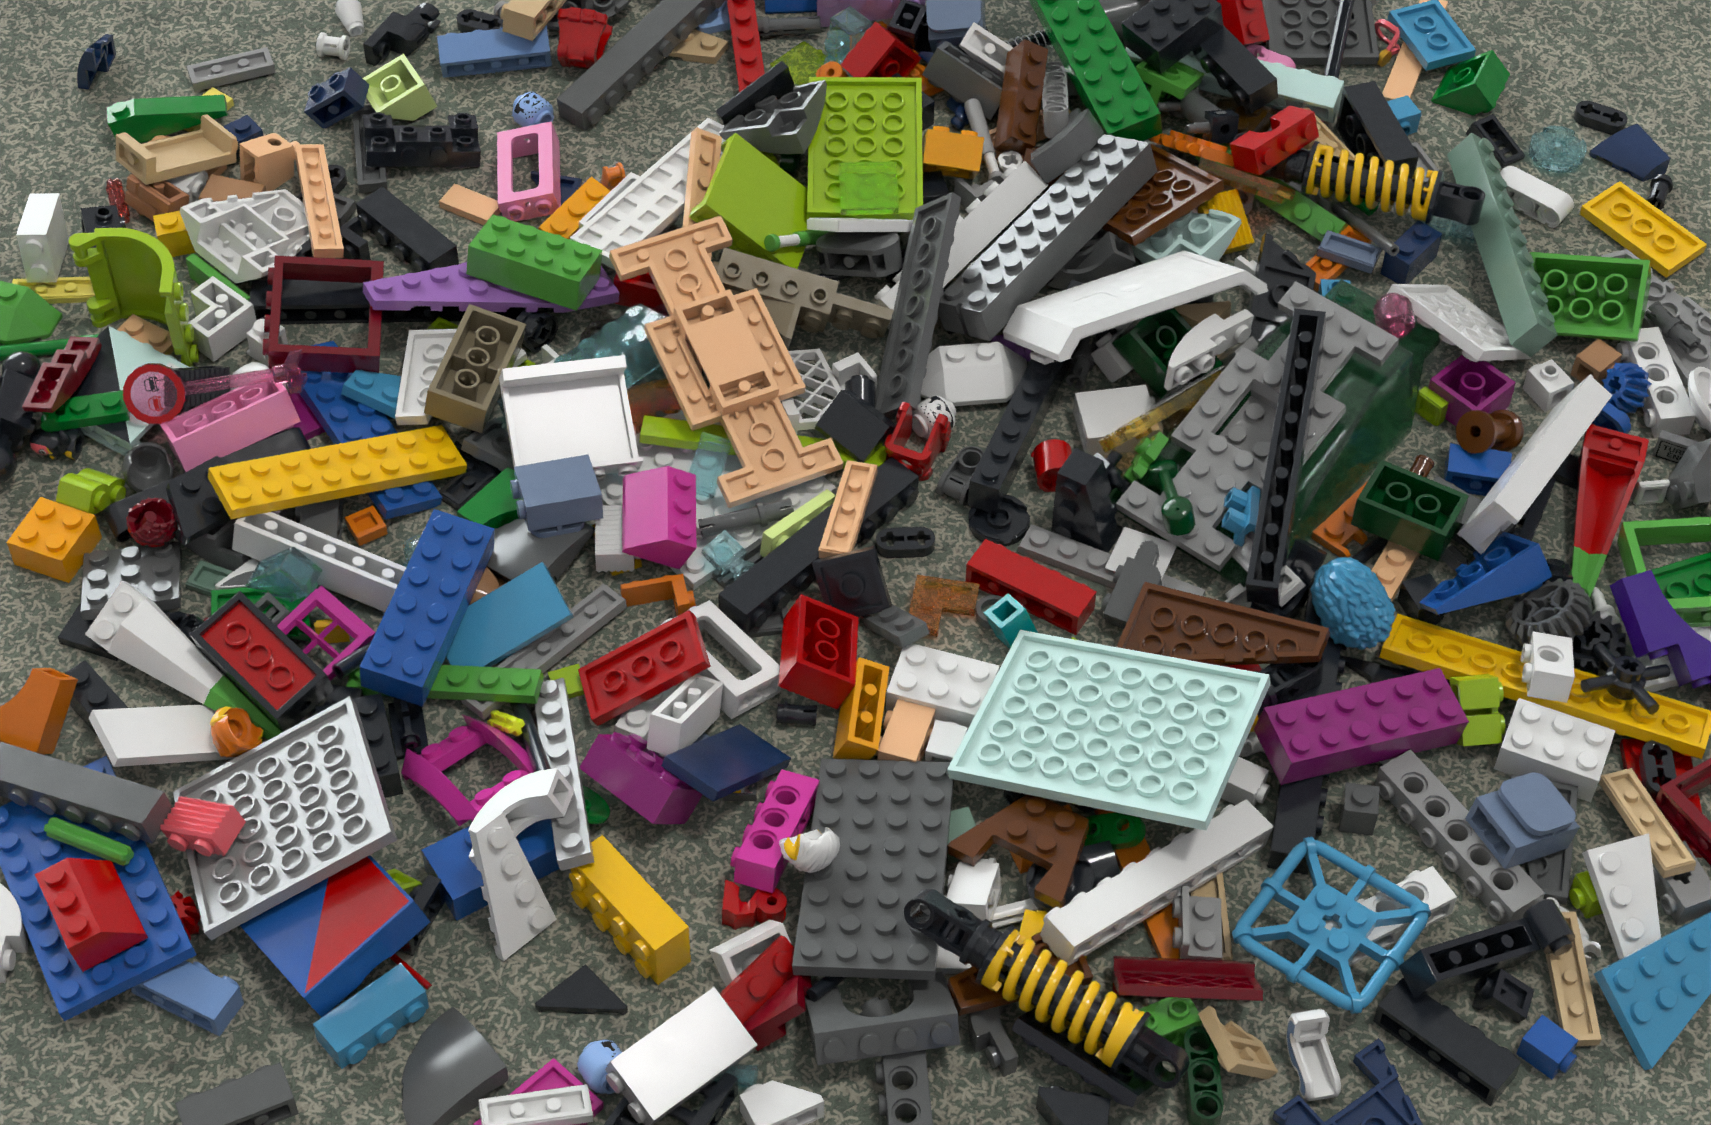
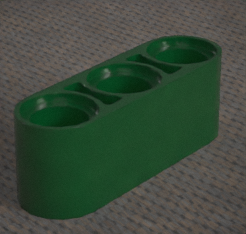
(1202, 1065)

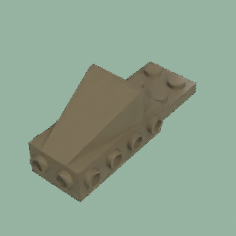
(807, 304)

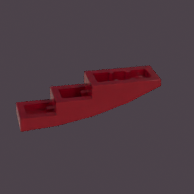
(63, 375)

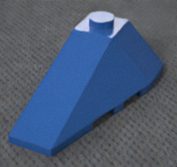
(1504, 570)

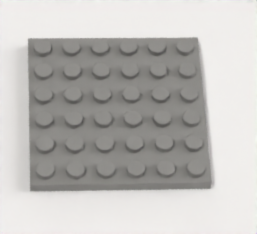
(307, 813)

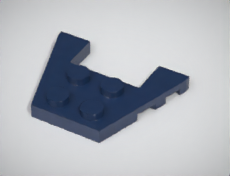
(1379, 1106)

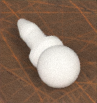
(1600, 605)

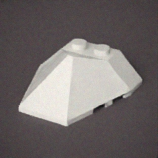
(246, 232)

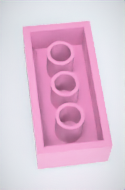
(230, 423)

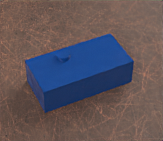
(461, 879)

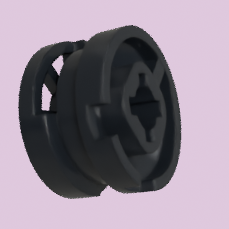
(539, 329)

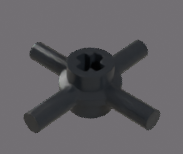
(1625, 678)

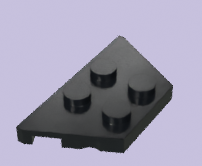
(1279, 271)
(196, 502)

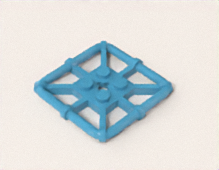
(1333, 945)

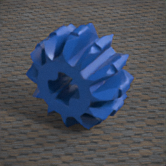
(1627, 385)

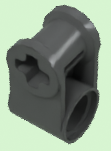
(957, 477)

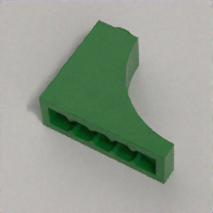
(493, 504)

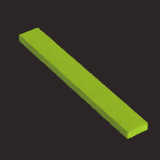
(679, 435)

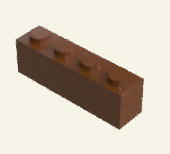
(1021, 98)

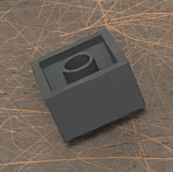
(1691, 478)

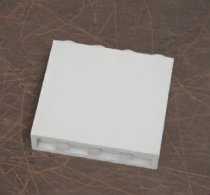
(570, 413)

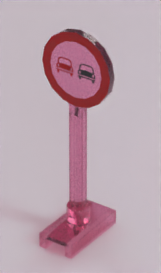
(158, 393)

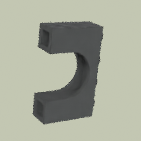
(845, 1036)

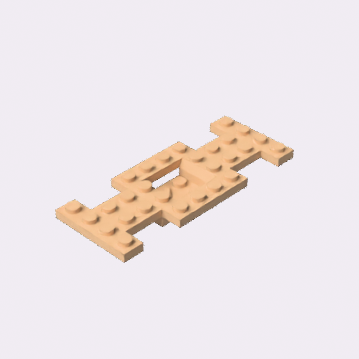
(739, 355)

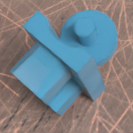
(1242, 513)

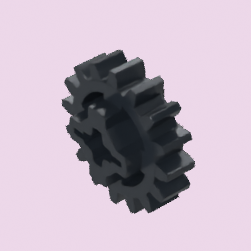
(1598, 632)

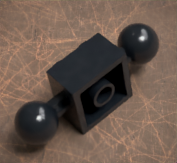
(15, 383)

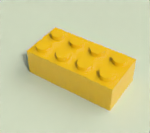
(631, 913)

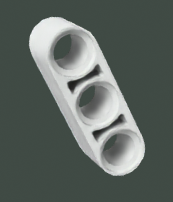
(1536, 197)

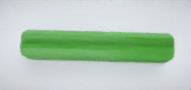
(89, 841)

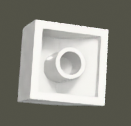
(739, 952)

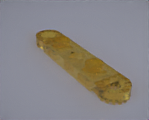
(1141, 425)

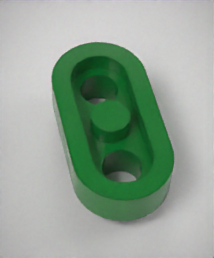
(1110, 826)

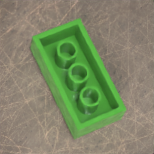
(534, 262)

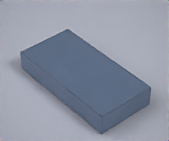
(1349, 251)

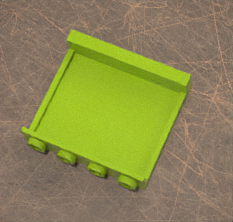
(755, 201)

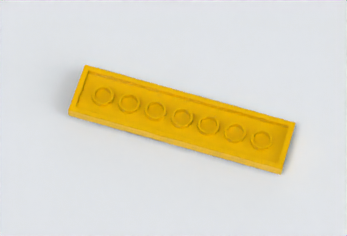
(336, 471)

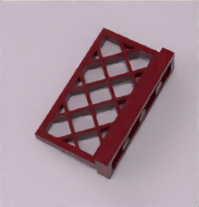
(1185, 978)

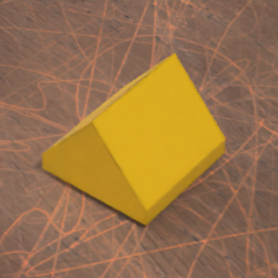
(335, 636)

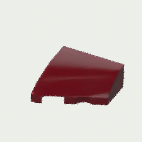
(785, 1004)

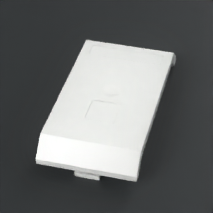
(1060, 320)

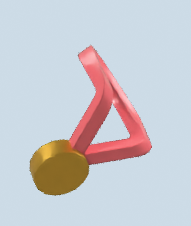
(1393, 48)

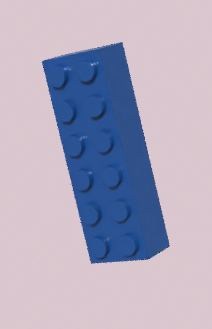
(427, 608)

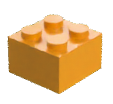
(952, 152)
(54, 539)

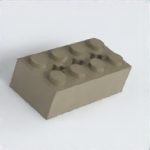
(471, 368)

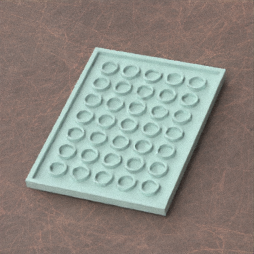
(1111, 729)

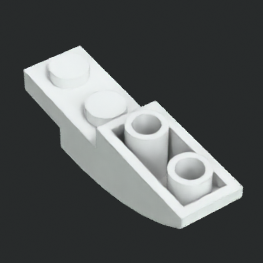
(1199, 346)

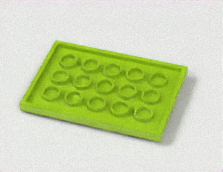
(867, 123)

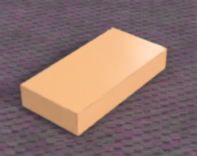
(469, 204)

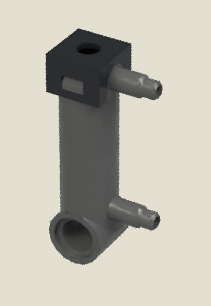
(1206, 118)

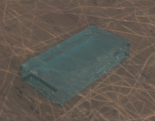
(709, 463)

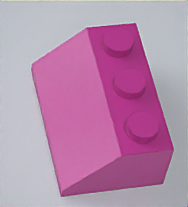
(659, 515)

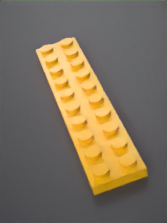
(1431, 647)

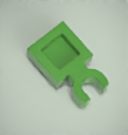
(1147, 452)

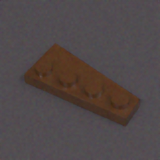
(972, 997)

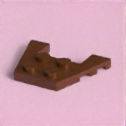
(1036, 832)

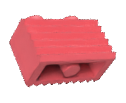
(202, 826)

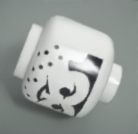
(927, 413)

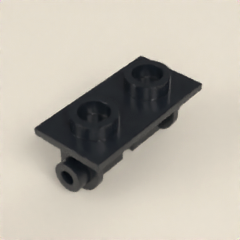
(407, 727)

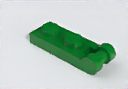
(87, 411)

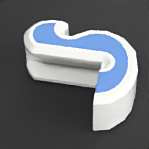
(1312, 1055)

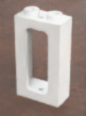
(737, 694)

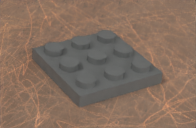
(148, 569)

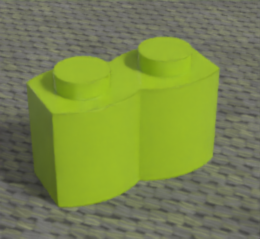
(90, 490)

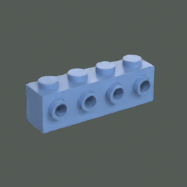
(491, 52)

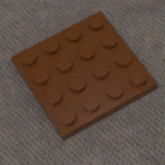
(1163, 198)

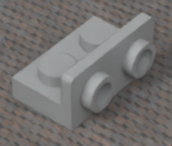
(1198, 926)

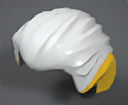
(811, 850)

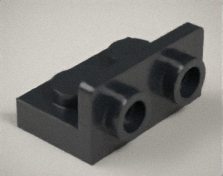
(430, 900)

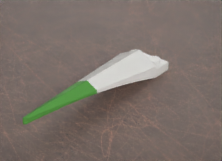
(147, 639)

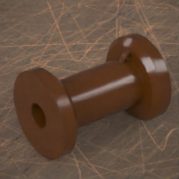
(1480, 431)

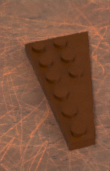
(1217, 631)

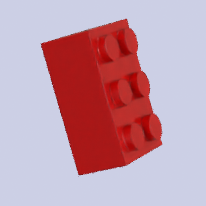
(818, 652)

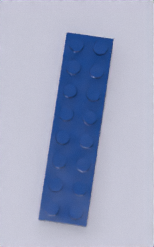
(352, 421)

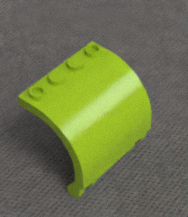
(137, 278)

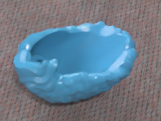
(1352, 603)

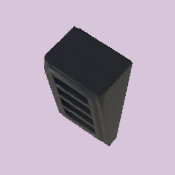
(1496, 130)

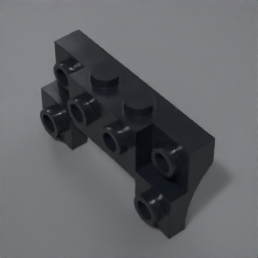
(421, 144)

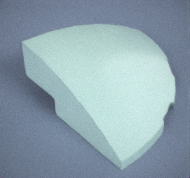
(1195, 232)

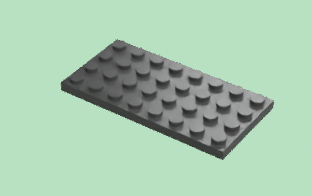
(891, 848)

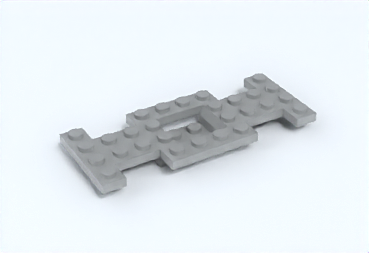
(1242, 449)

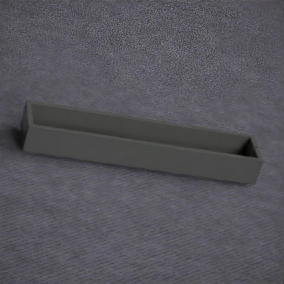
(1046, 237)

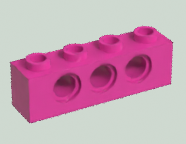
(782, 815)

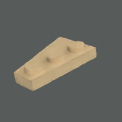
(700, 48)

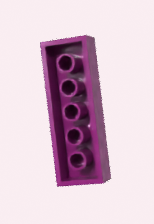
(1360, 725)

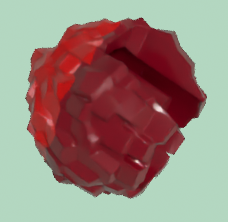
(151, 522)

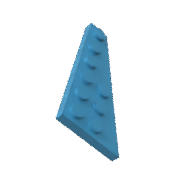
(1660, 988)

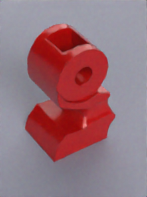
(759, 908)

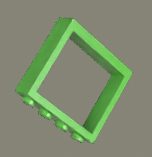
(1693, 610)

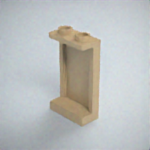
(178, 154)

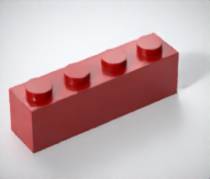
(1035, 587)

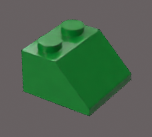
(1473, 84)

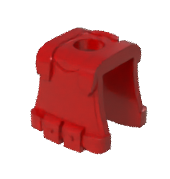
(582, 37)
(920, 462)

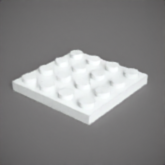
(1459, 322)

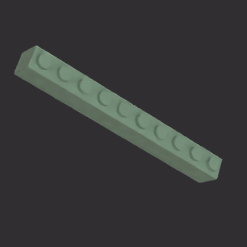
(1504, 248)

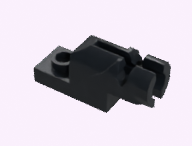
(401, 33)

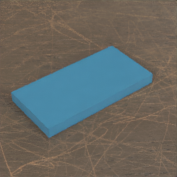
(509, 619)

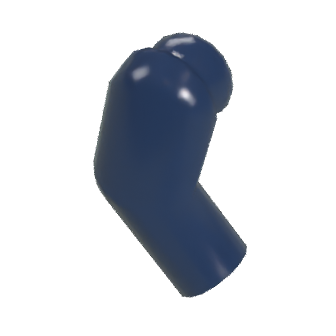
(960, 117)

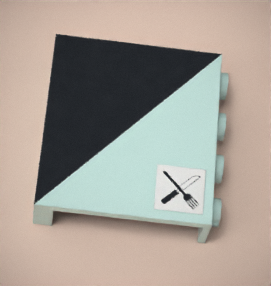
(113, 364)

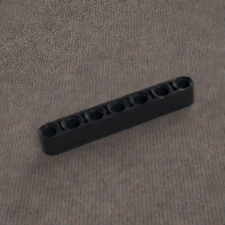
(281, 443)

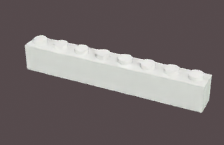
(983, 222)
(1153, 883)

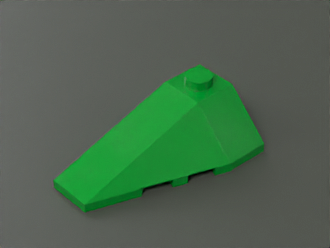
(162, 116)

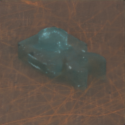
(727, 555)

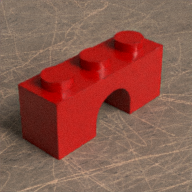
(1261, 151)

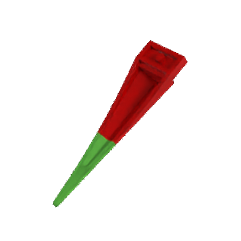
(1605, 482)

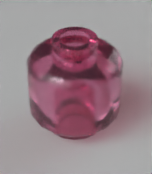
(1394, 314)

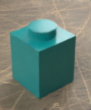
(1008, 618)

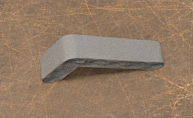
(1055, 98)

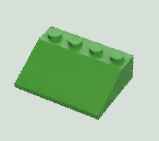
(1595, 294)

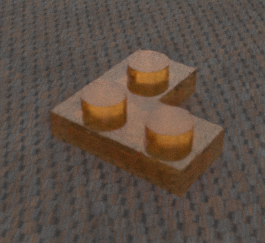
(940, 595)

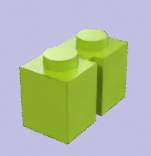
(1480, 702)

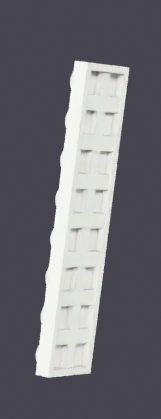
(646, 204)

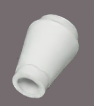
(351, 16)

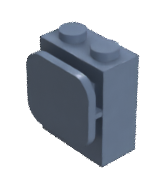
(952, 19)
(557, 495)
(1523, 820)

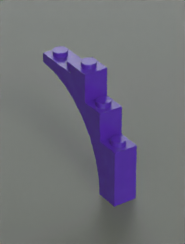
(1659, 631)

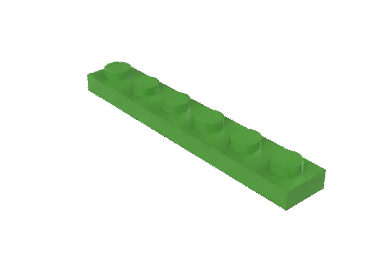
(1300, 211)
(477, 684)

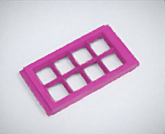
(339, 614)

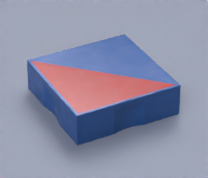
(337, 931)

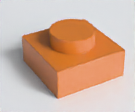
(366, 525)

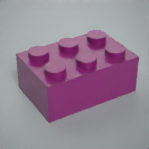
(638, 779)

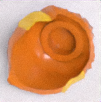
(234, 732)

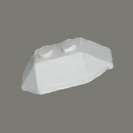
(973, 373)

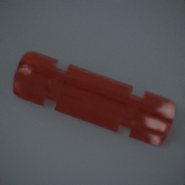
(117, 197)

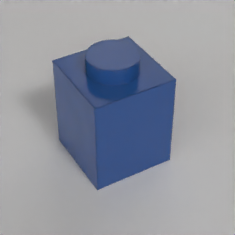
(1548, 1048)

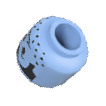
(531, 110)
(594, 1062)

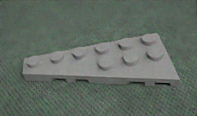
(1692, 314)

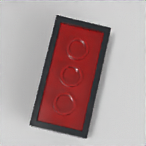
(262, 662)

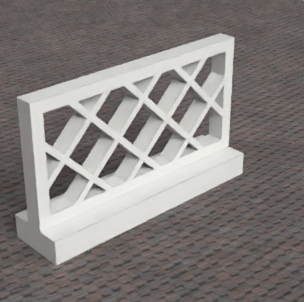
(830, 386)

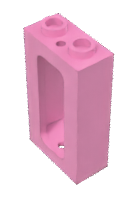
(547, 196)

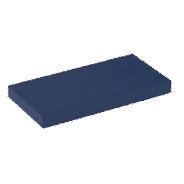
(725, 762)

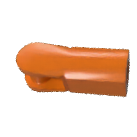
(612, 176)

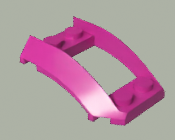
(428, 766)

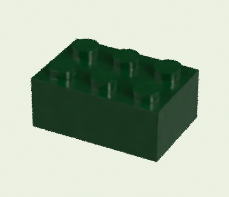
(1150, 343)
(1409, 510)

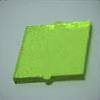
(802, 62)

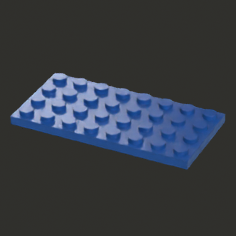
(28, 850)

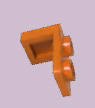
(657, 590)

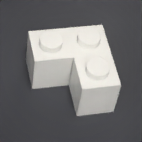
(220, 318)

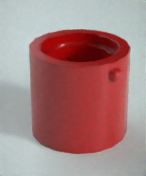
(1048, 460)

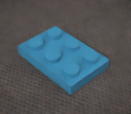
(1432, 34)

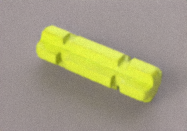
(506, 722)

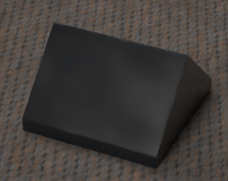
(855, 425)

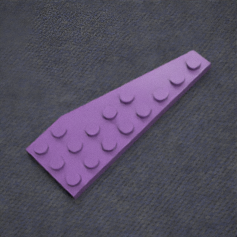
(455, 288)

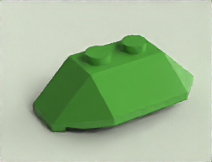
(25, 315)

